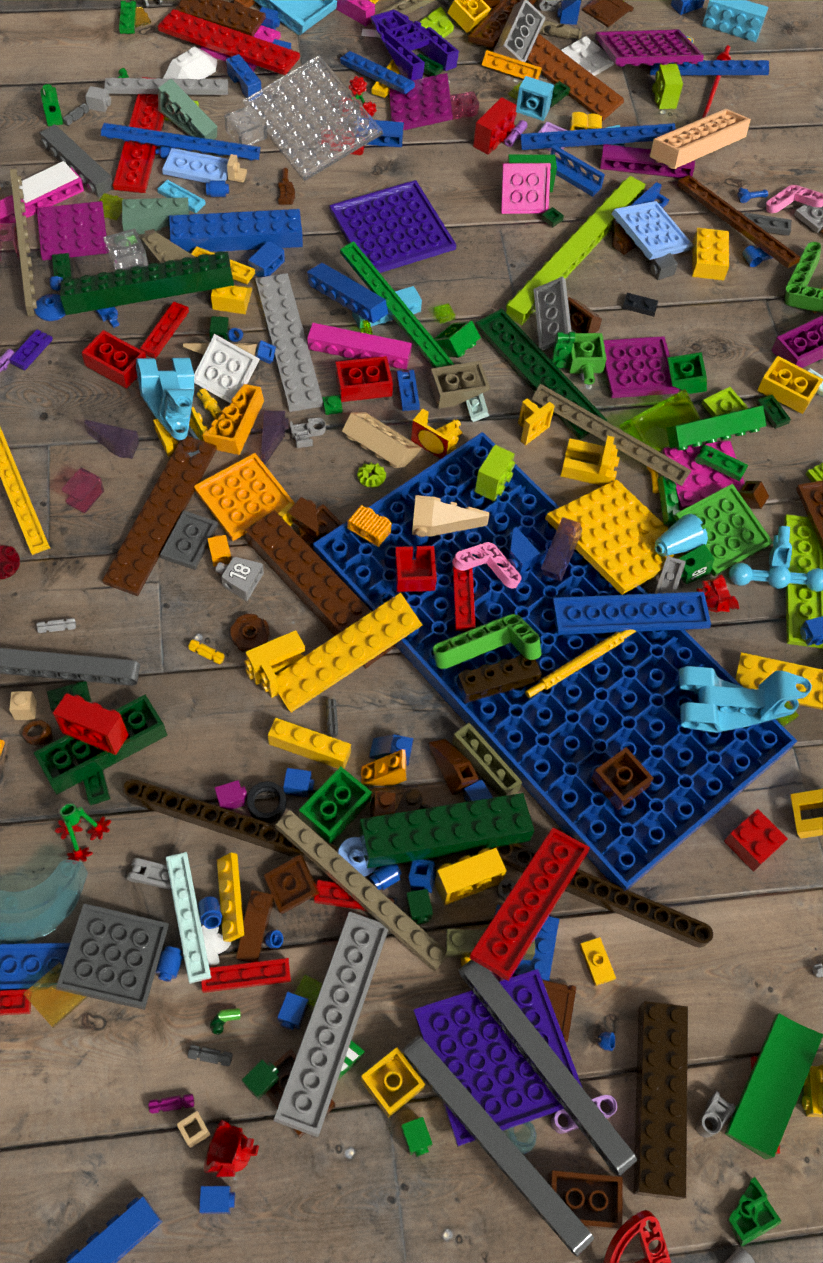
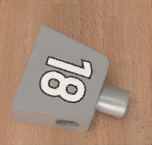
(240, 576)

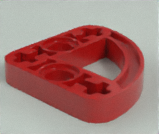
(634, 1226)

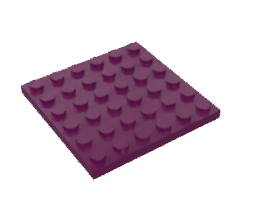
(648, 47)

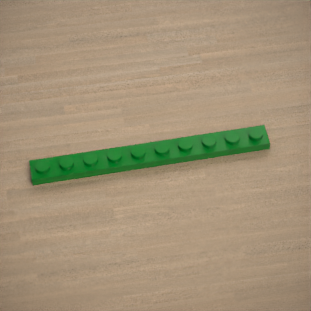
(395, 306)

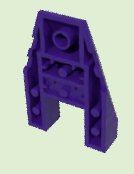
(403, 36)

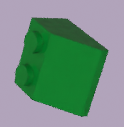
(458, 338)
(688, 372)

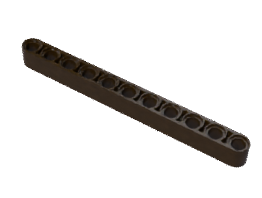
(203, 810)

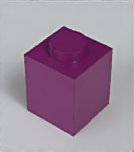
(231, 795)

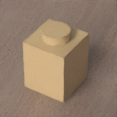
(23, 705)
(193, 1129)

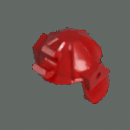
(718, 596)
(229, 1151)

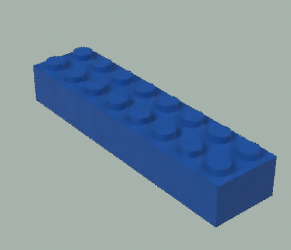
(237, 230)

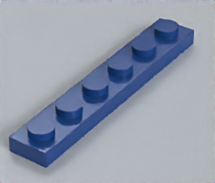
(377, 72)

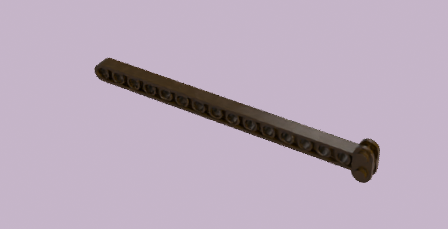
(413, 799)

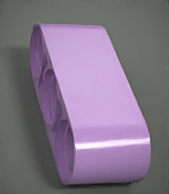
(571, 1124)

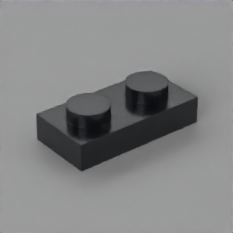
(640, 304)

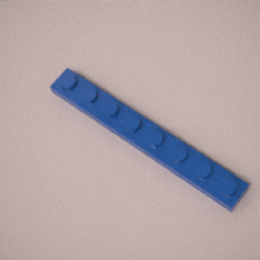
(718, 67)

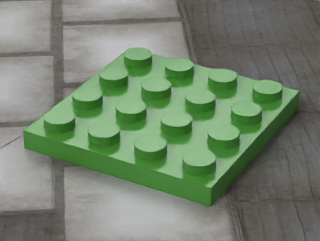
(730, 528)

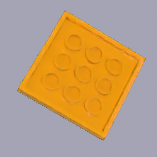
(242, 495)

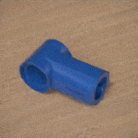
(755, 256)

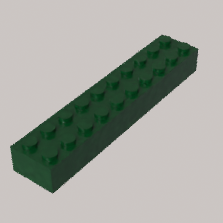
(146, 283)

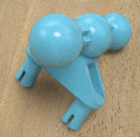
(779, 562)

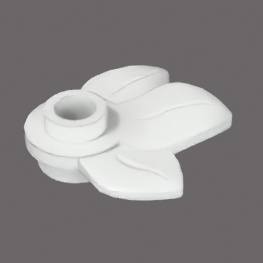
(214, 944)

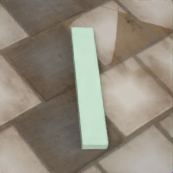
(188, 918)

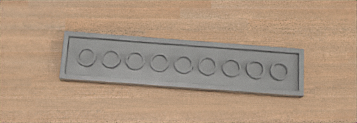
(288, 337)
(331, 1026)

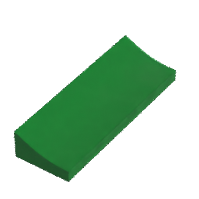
(774, 1086)

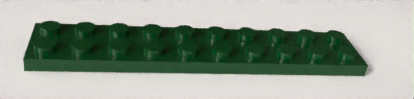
(532, 363)

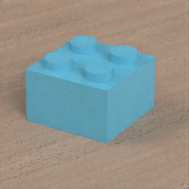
(534, 98)

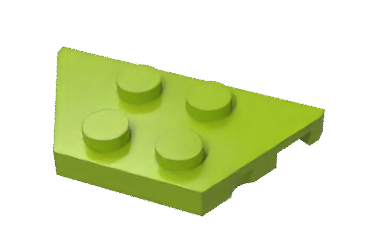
(439, 22)

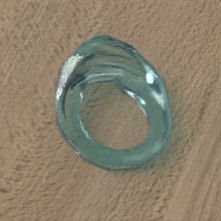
(523, 1147)

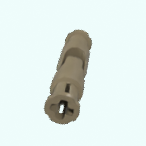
(561, 30)

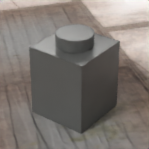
(663, 266)

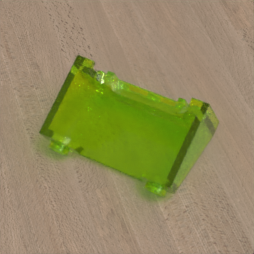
(652, 423)

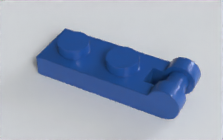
(408, 390)

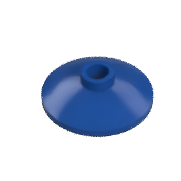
(50, 307)

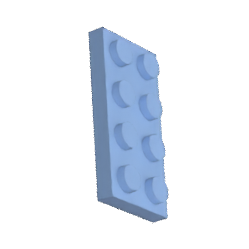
(195, 166)

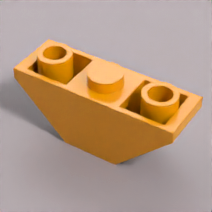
(386, 770)

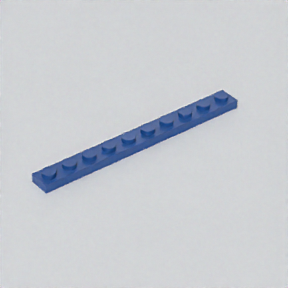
(594, 136)
(180, 141)

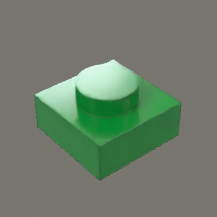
(332, 405)

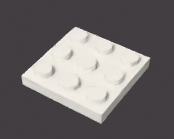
(589, 55)
(224, 368)

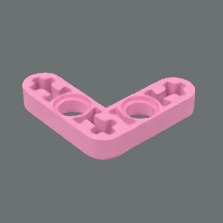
(791, 194)
(491, 555)

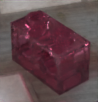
(464, 105)

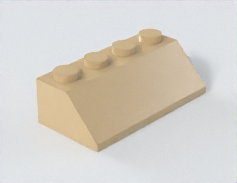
(380, 439)

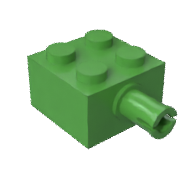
(588, 356)

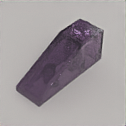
(273, 432)
(116, 439)

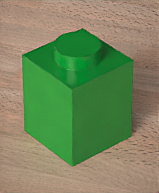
(416, 1137)

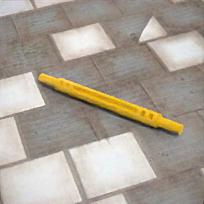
(579, 662)

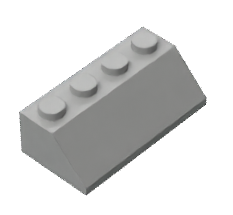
(520, 31)

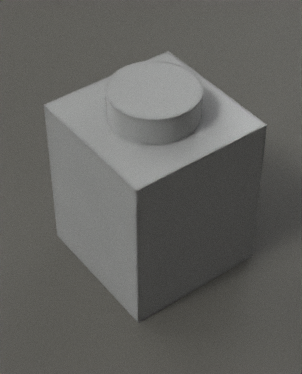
(98, 99)

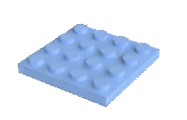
(652, 229)

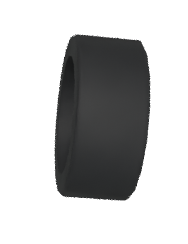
(266, 787)

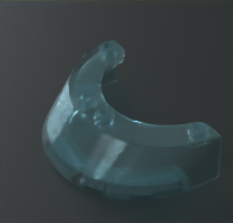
(41, 908)

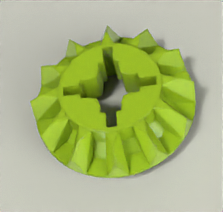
(374, 480)

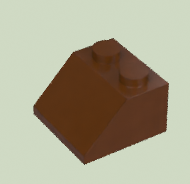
(582, 318)

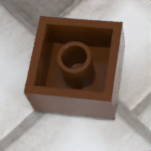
(622, 778)

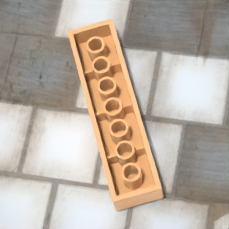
(699, 138)

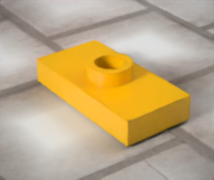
(597, 961)

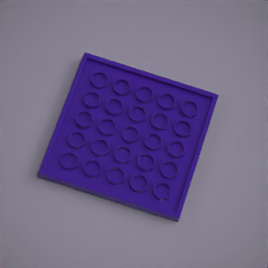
(393, 226)
(487, 1060)

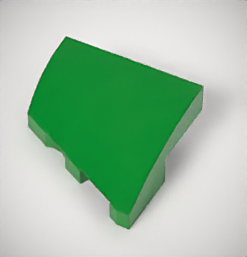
(753, 1214)

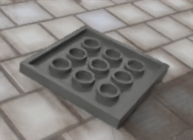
(113, 956)

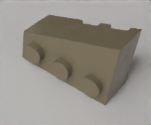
(160, 249)

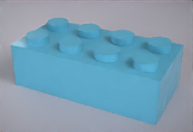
(736, 18)

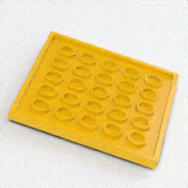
(616, 535)

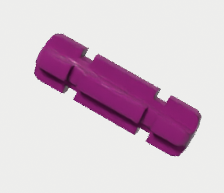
(171, 1103)

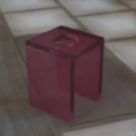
(11, 236)
(83, 490)

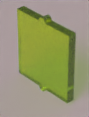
(112, 206)

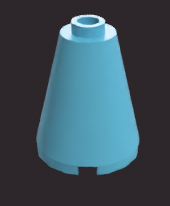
(682, 536)

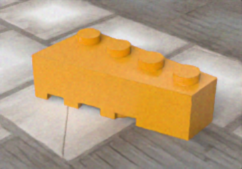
(236, 421)

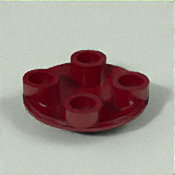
(8, 561)

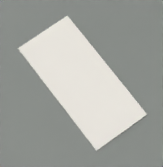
(47, 181)

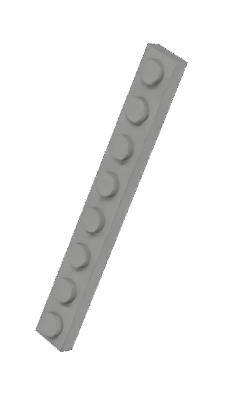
(151, 86)

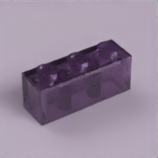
(561, 549)

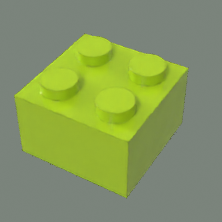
(667, 86)
(495, 473)

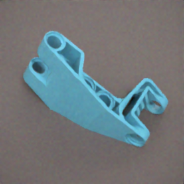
(168, 392)
(730, 706)

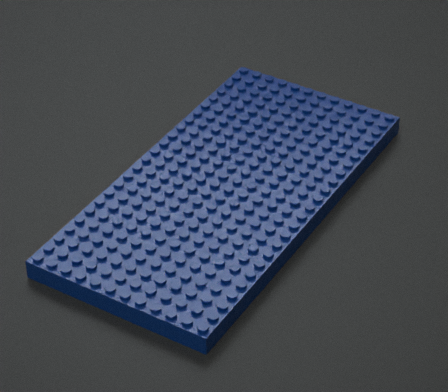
(590, 716)

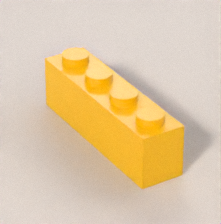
(309, 744)

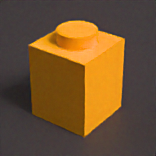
(219, 549)

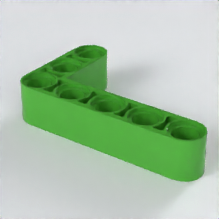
(797, 291)
(486, 638)

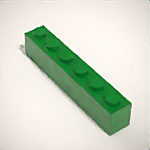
(716, 427)

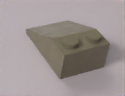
(457, 383)

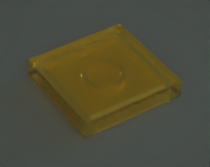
(52, 1003)

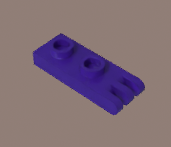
(30, 349)

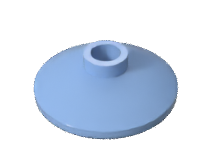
(351, 849)

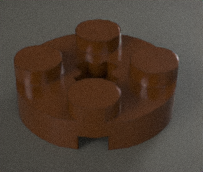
(252, 622)

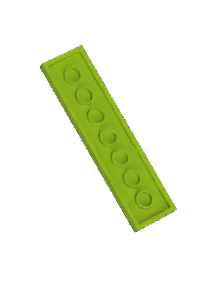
(806, 555)

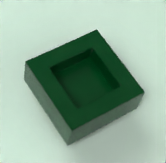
(552, 217)

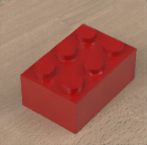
(494, 126)
(113, 358)
(364, 379)
(91, 723)

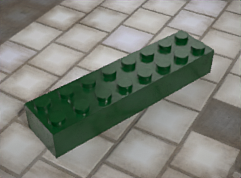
(445, 830)

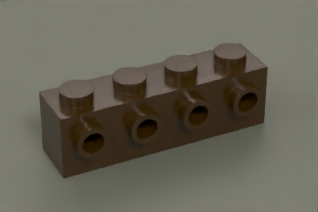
(497, 678)

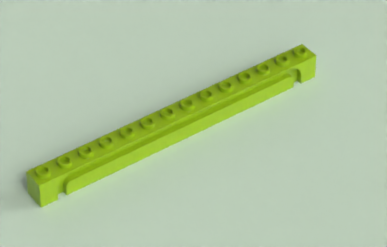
(575, 249)

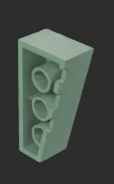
(184, 111)
(151, 213)

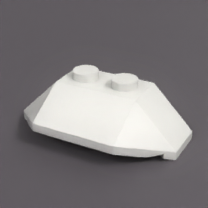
(191, 65)

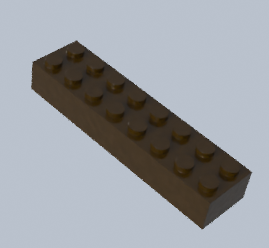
(661, 1101)

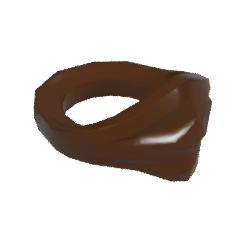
(45, 736)

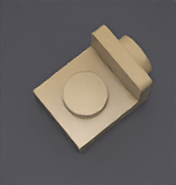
(235, 173)

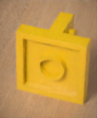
(534, 420)

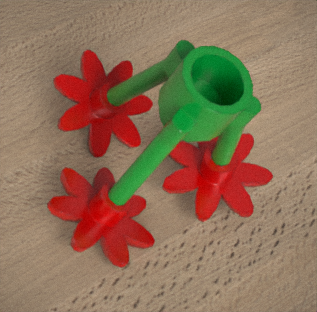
(71, 818)

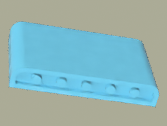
(300, 14)

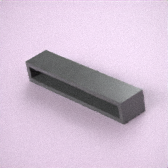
(66, 150)

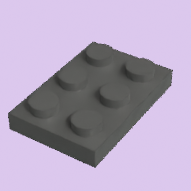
(189, 540)

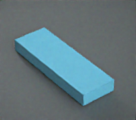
(172, 190)

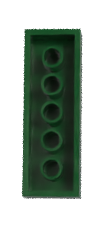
(71, 760)

